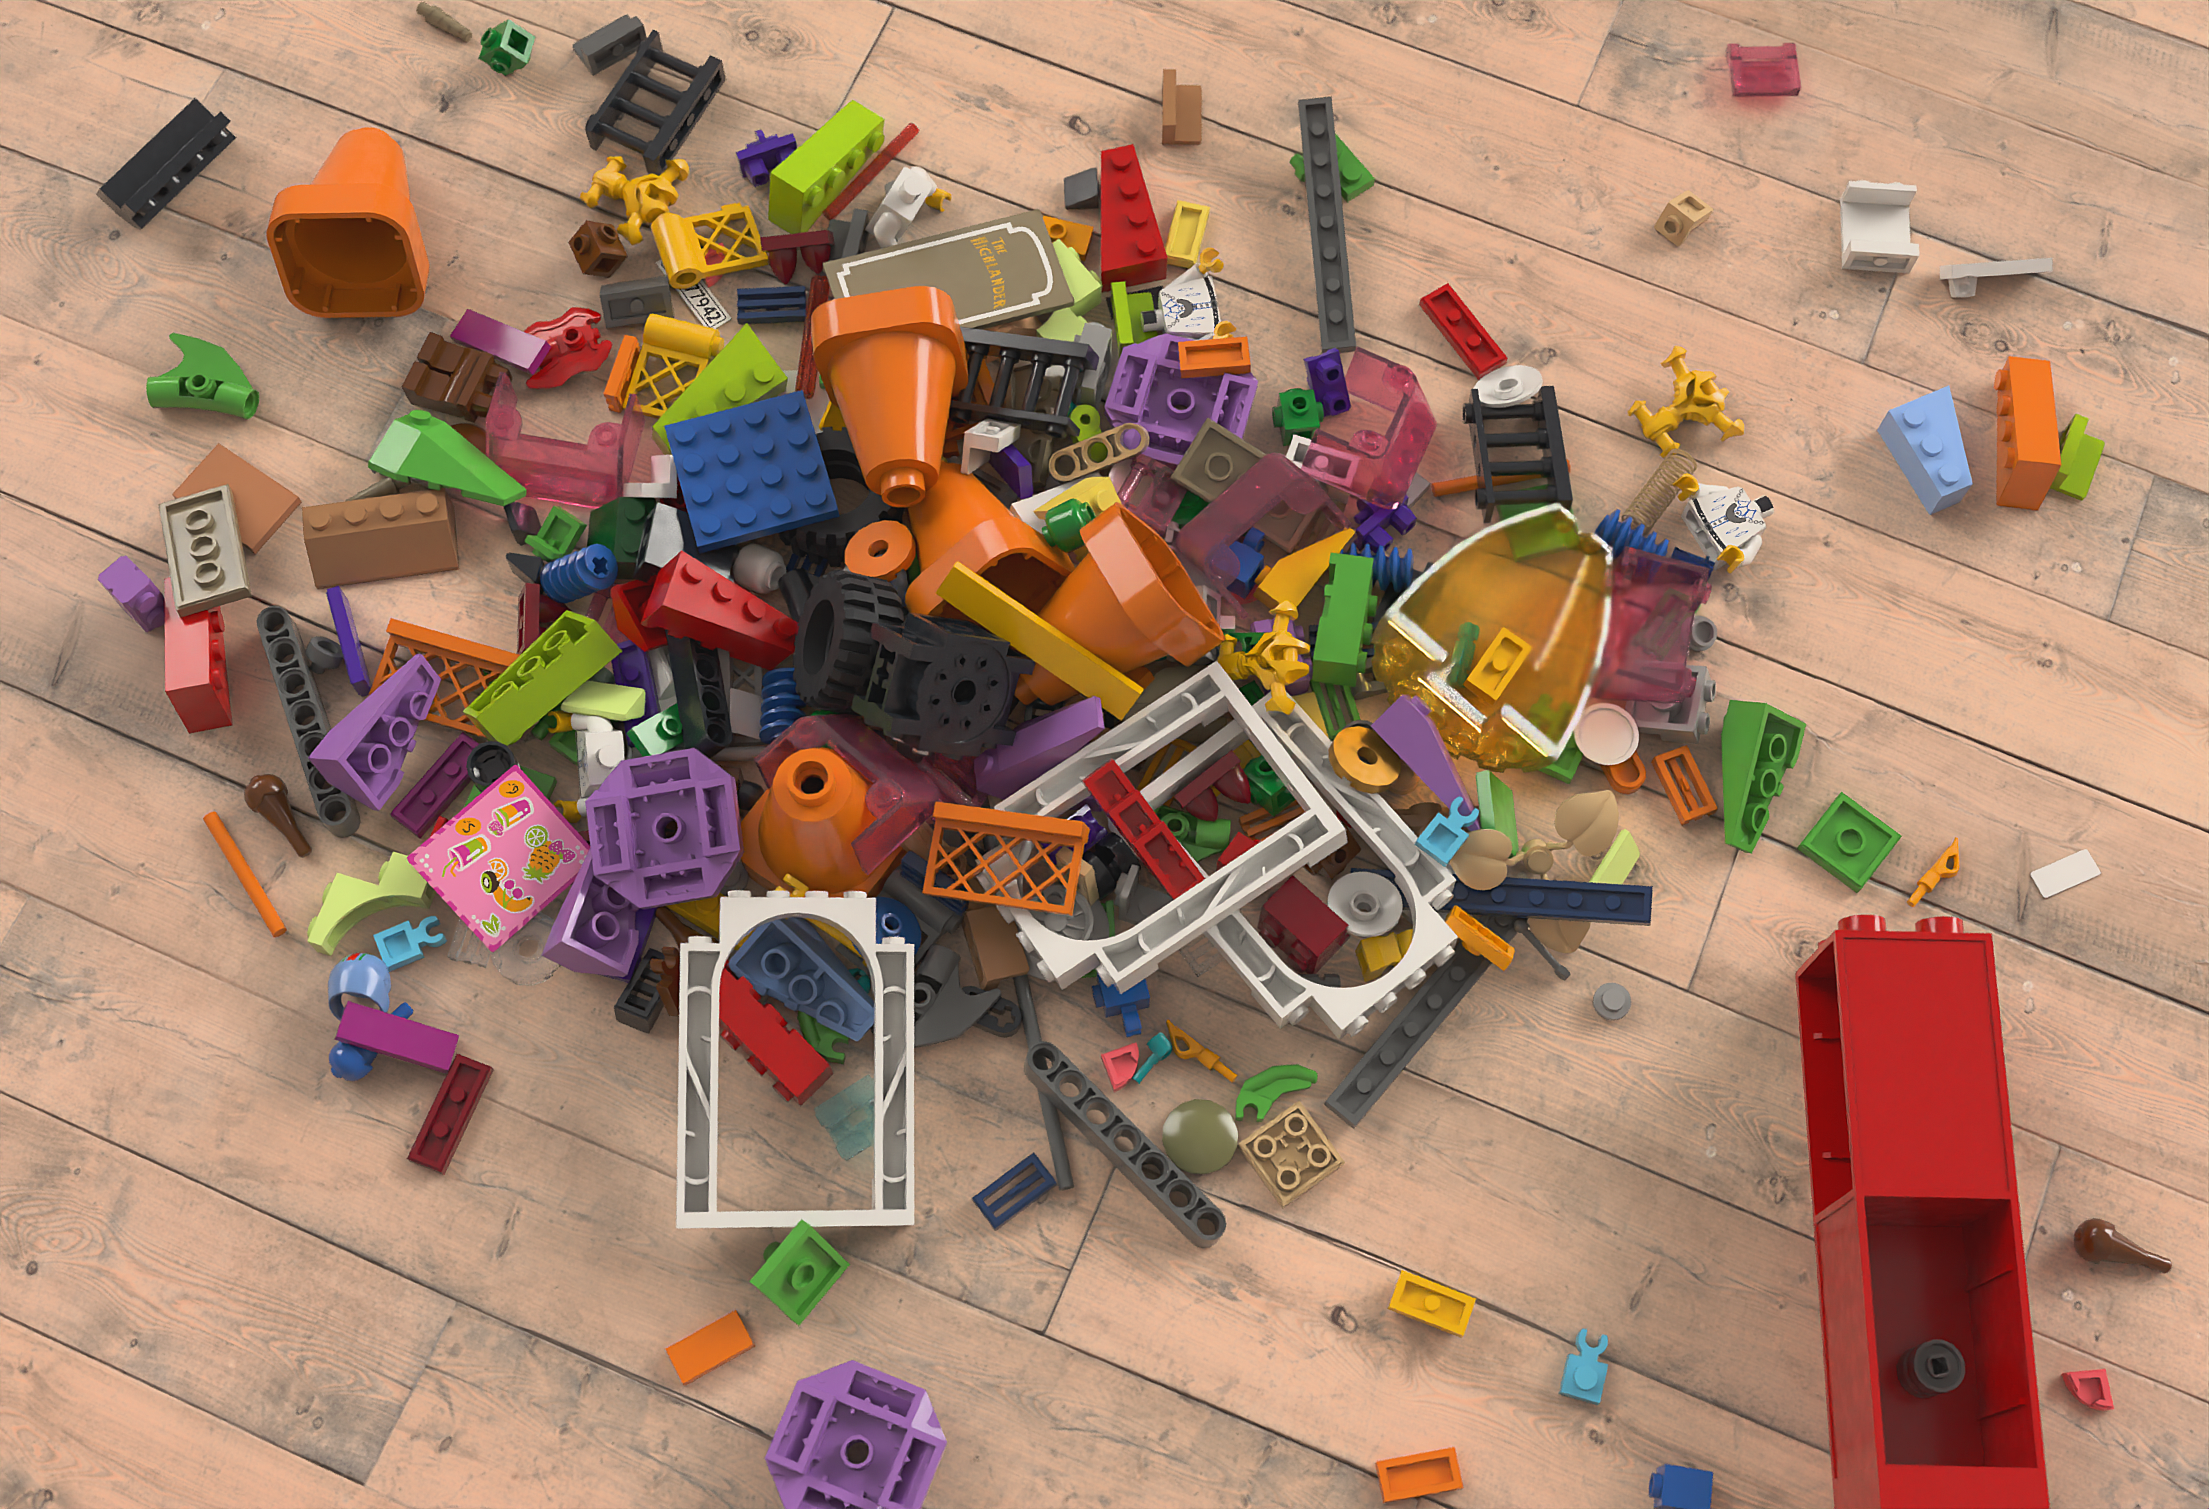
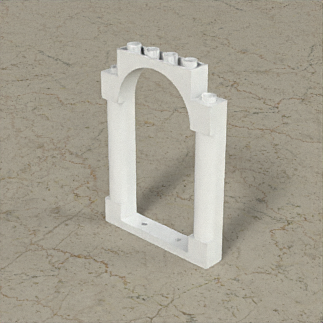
(1418, 875)
(1135, 953)
(893, 990)

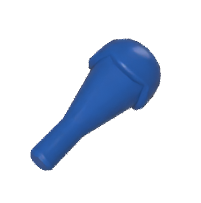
(355, 1062)

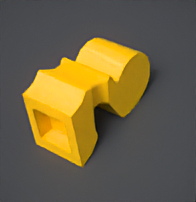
(1379, 952)

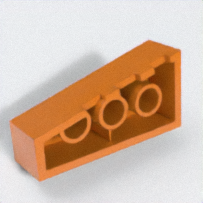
(2025, 433)

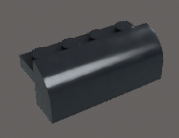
(166, 164)

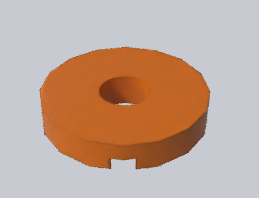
(879, 536)

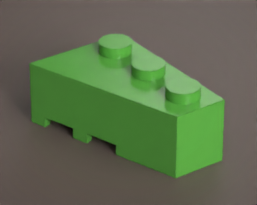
(1345, 621)

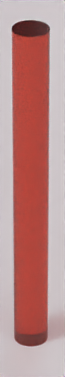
(870, 171)

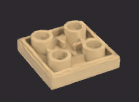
(1290, 1154)

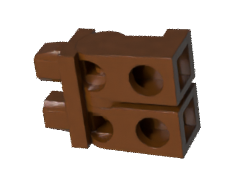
(452, 379)

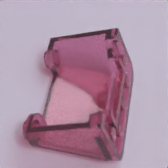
(1650, 628)

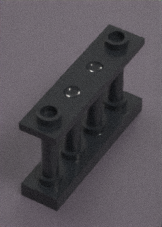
(673, 128)
(1011, 349)
(1547, 437)

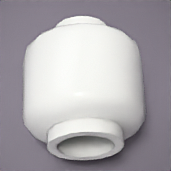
(758, 568)

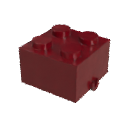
(1301, 927)

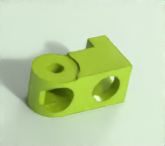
(1088, 421)

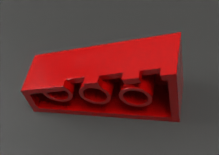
(1129, 230)
(767, 1040)

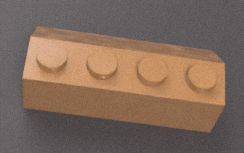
(381, 538)

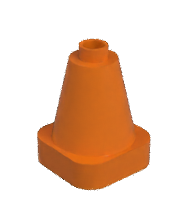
(352, 234)
(892, 373)
(971, 526)
(1124, 605)
(815, 831)

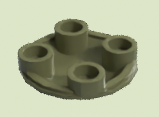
(1200, 1136)

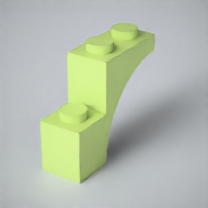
(1084, 287)
(352, 899)

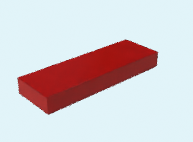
(1463, 331)

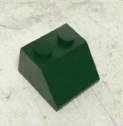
(620, 529)

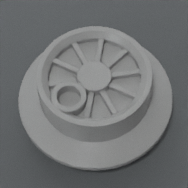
(1085, 923)

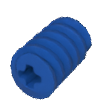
(1620, 535)
(1388, 568)
(579, 574)
(779, 704)

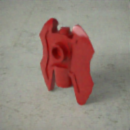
(572, 347)

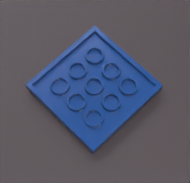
(751, 471)

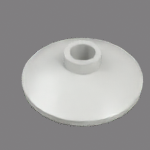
(1508, 386)
(1370, 893)

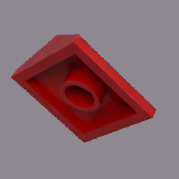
(629, 606)

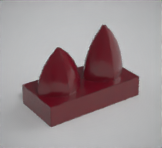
(783, 251)
(532, 610)
(1226, 777)

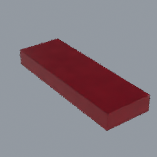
(450, 1114)

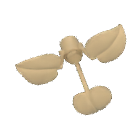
(1582, 820)

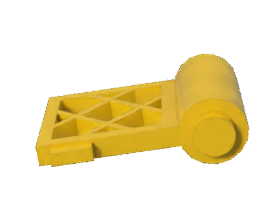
(682, 251)
(676, 342)

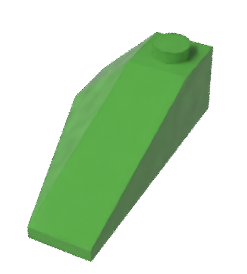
(437, 453)
(1756, 752)

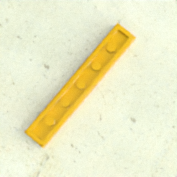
(1039, 640)

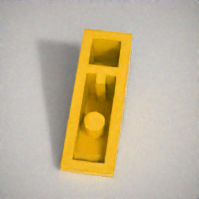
(1298, 572)

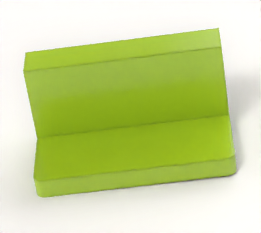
(1127, 315)
(2079, 459)

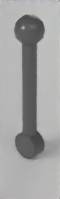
(1521, 926)

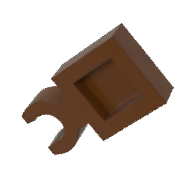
(670, 974)

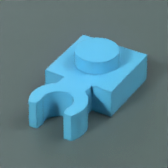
(1444, 836)
(403, 943)
(1583, 1374)

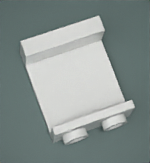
(1877, 227)

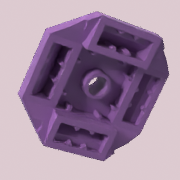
(1151, 385)
(630, 822)
(847, 1408)

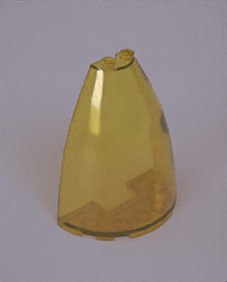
(1540, 584)

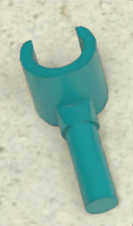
(1161, 1050)

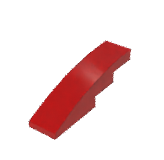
(1143, 829)

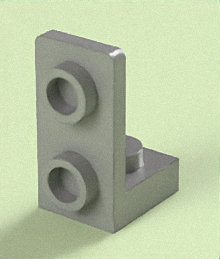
(1136, 900)

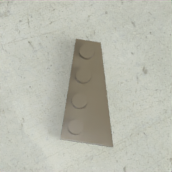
(1034, 444)

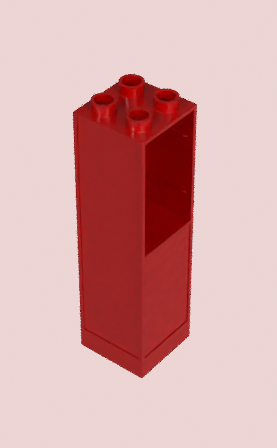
(1917, 1218)

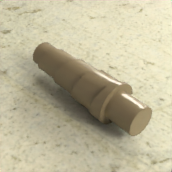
(443, 21)
(384, 487)

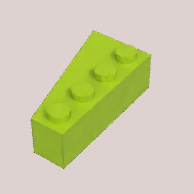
(823, 167)
(735, 377)
(542, 677)

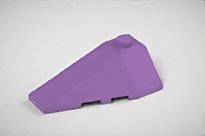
(371, 742)
(1419, 744)
(1038, 747)
(593, 928)

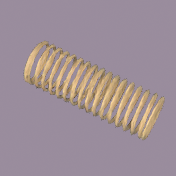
(1634, 514)

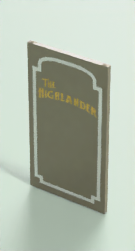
(988, 269)

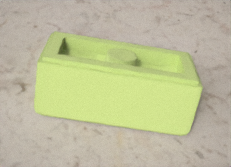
(606, 701)
(1618, 860)

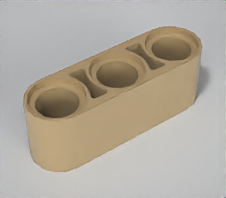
(1082, 452)

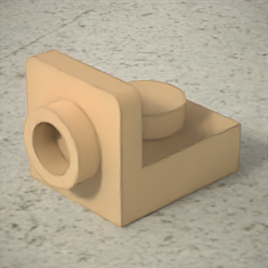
(1682, 216)

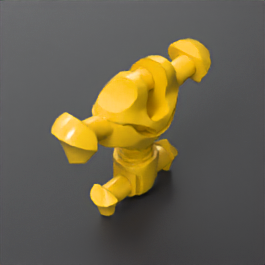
(643, 196)
(1694, 399)
(1270, 659)

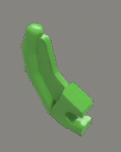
(822, 1038)
(1269, 1085)

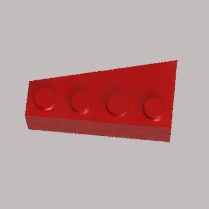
(712, 609)
(196, 666)

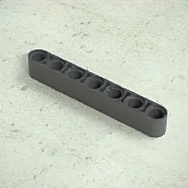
(298, 708)
(1130, 1162)

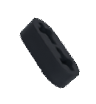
(990, 1023)

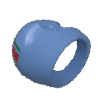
(361, 977)

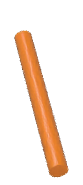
(1470, 483)
(245, 874)

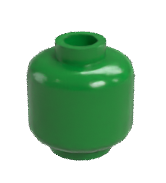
(1064, 524)

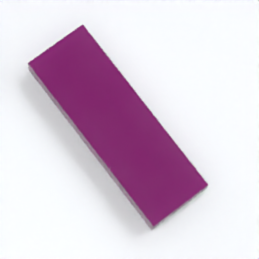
(500, 340)
(436, 788)
(396, 1037)

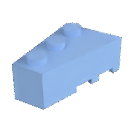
(1929, 449)

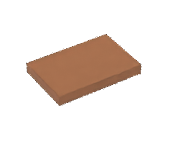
(258, 499)

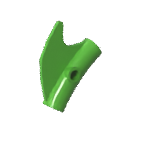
(203, 381)
(1197, 836)

